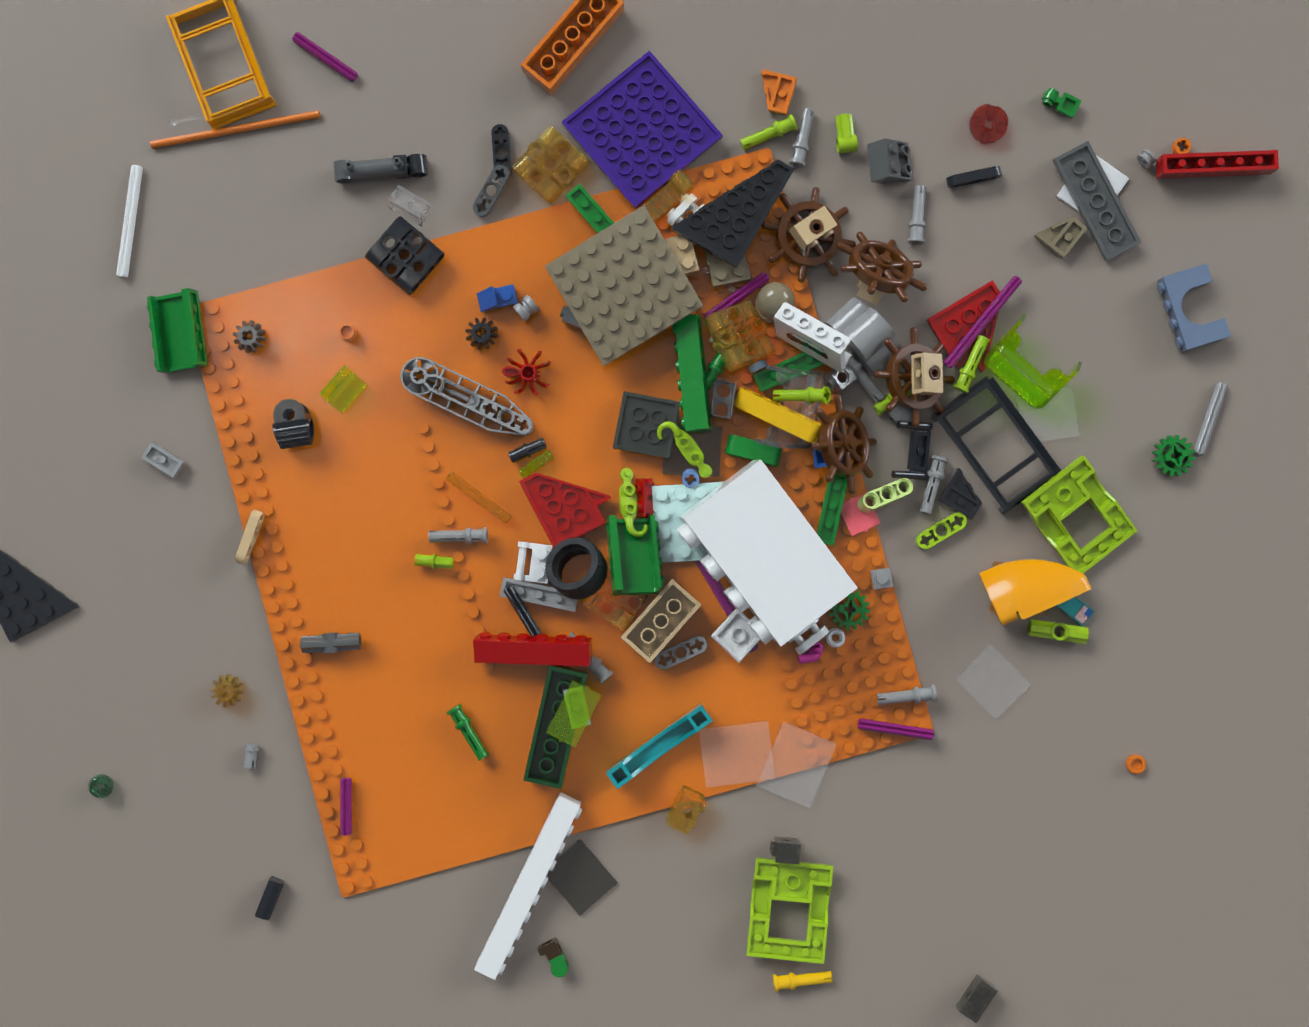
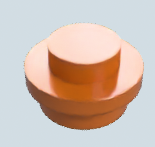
(347, 332)

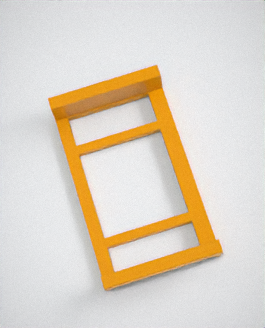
(241, 110)

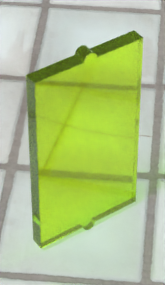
(573, 713)

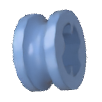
(686, 473)

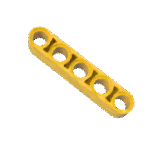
(777, 415)

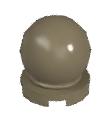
(771, 299)

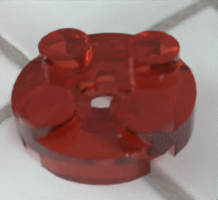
(986, 134)

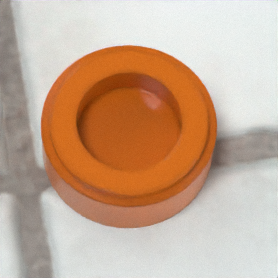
(1135, 764)

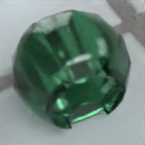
(101, 792)

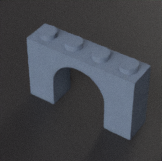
(1187, 333)

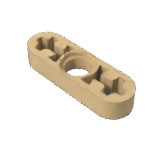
(249, 537)

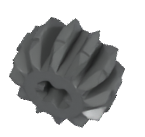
(243, 340)

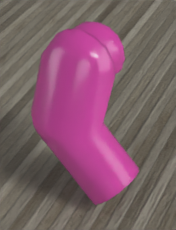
(812, 655)

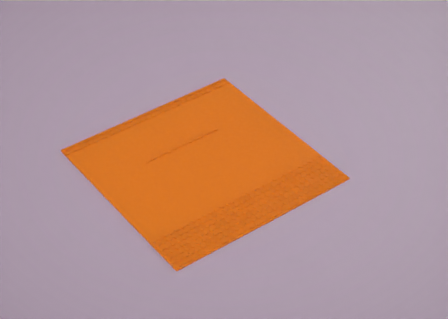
(374, 483)

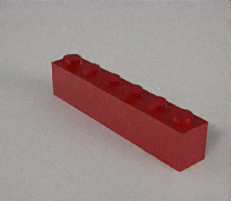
(1217, 164)
(532, 649)

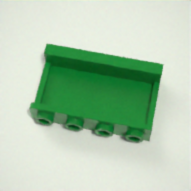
(177, 331)
(634, 559)

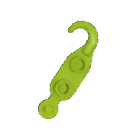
(687, 447)
(628, 502)

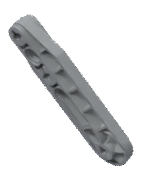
(476, 402)

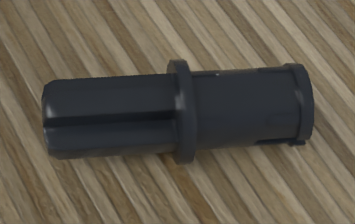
(527, 450)

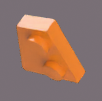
(778, 91)

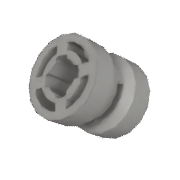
(526, 308)

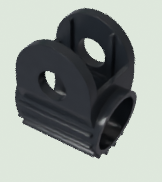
(296, 431)

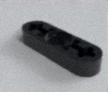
(505, 138)
(974, 177)

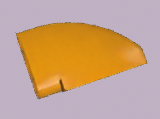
(1030, 587)

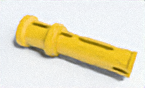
(792, 981)

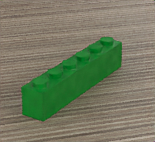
(692, 375)

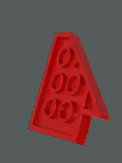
(957, 319)
(563, 507)

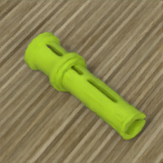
(777, 129)
(968, 372)
(809, 395)

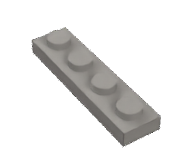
(539, 594)

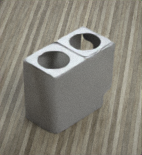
(726, 400)

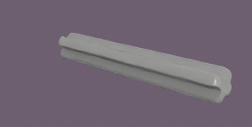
(1210, 418)

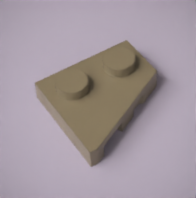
(1062, 236)

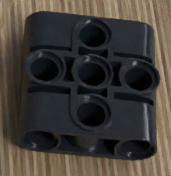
(385, 257)

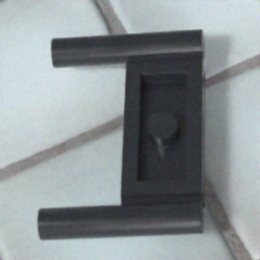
(918, 451)

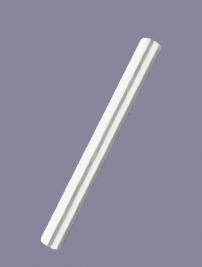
(129, 221)

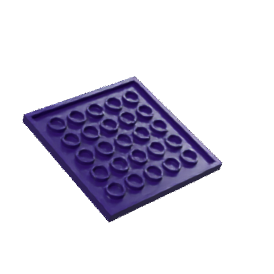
(642, 129)

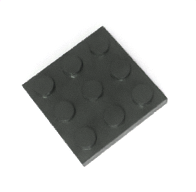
(639, 423)

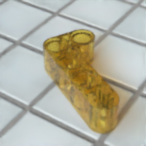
(669, 195)

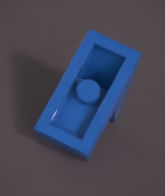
(497, 298)

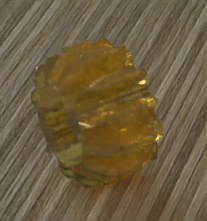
(222, 696)

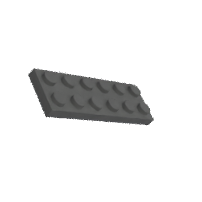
(1096, 201)

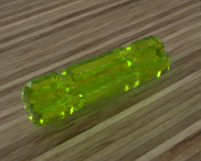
(536, 463)

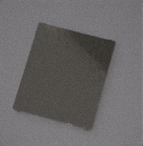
(710, 445)
(580, 877)

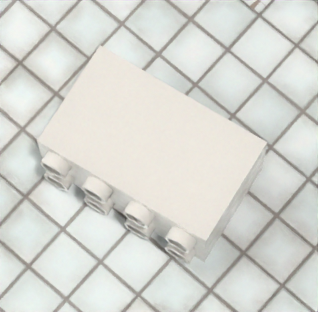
(765, 554)

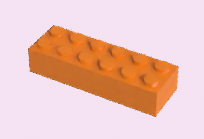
(570, 41)

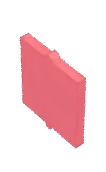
(857, 520)

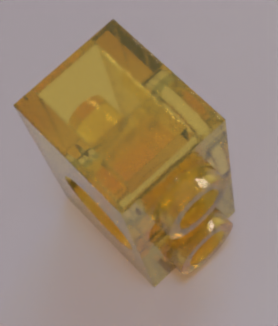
(685, 799)

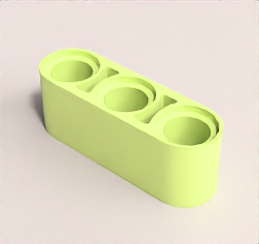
(893, 492)

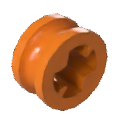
(1186, 143)

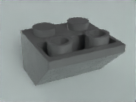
(889, 161)

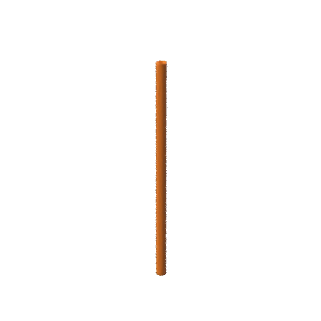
(235, 129)

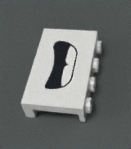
(812, 337)

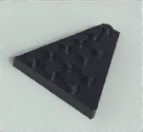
(733, 220)
(27, 599)

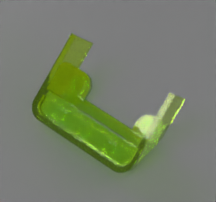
(1022, 375)

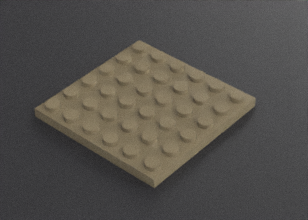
(624, 285)

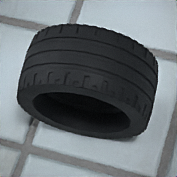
(562, 554)

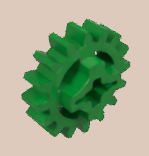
(1171, 447)
(849, 617)

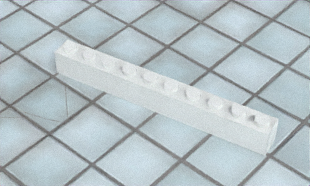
(527, 886)

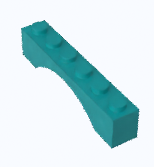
(658, 745)

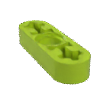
(956, 528)

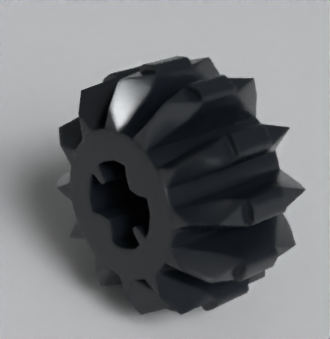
(478, 327)

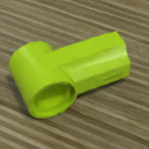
(846, 139)

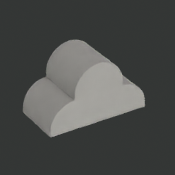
(866, 334)

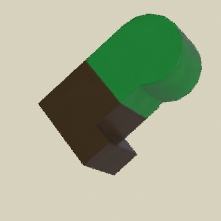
(555, 955)

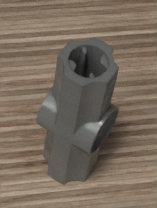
(330, 642)

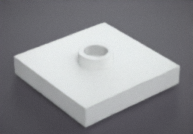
(735, 635)

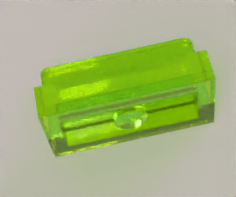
(343, 389)

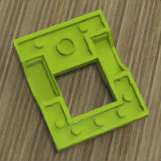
(1064, 495)
(794, 883)

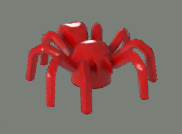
(527, 373)

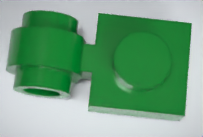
(1066, 104)

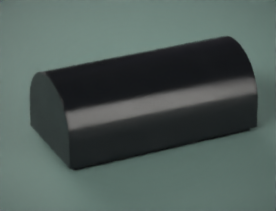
(269, 898)

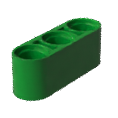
(750, 450)

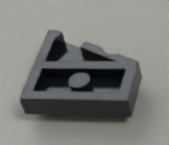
(960, 495)

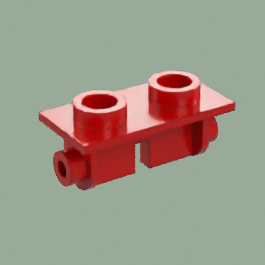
(643, 490)

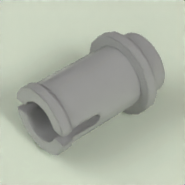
(250, 756)

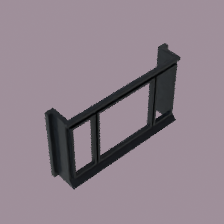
(1004, 403)

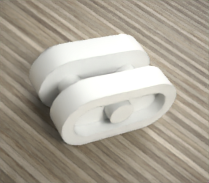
(687, 203)
(818, 633)

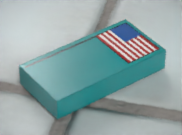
(1076, 610)

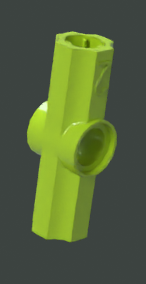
(1046, 630)

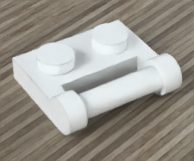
(538, 561)

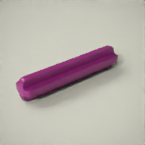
(345, 806)

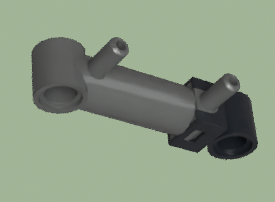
(398, 166)

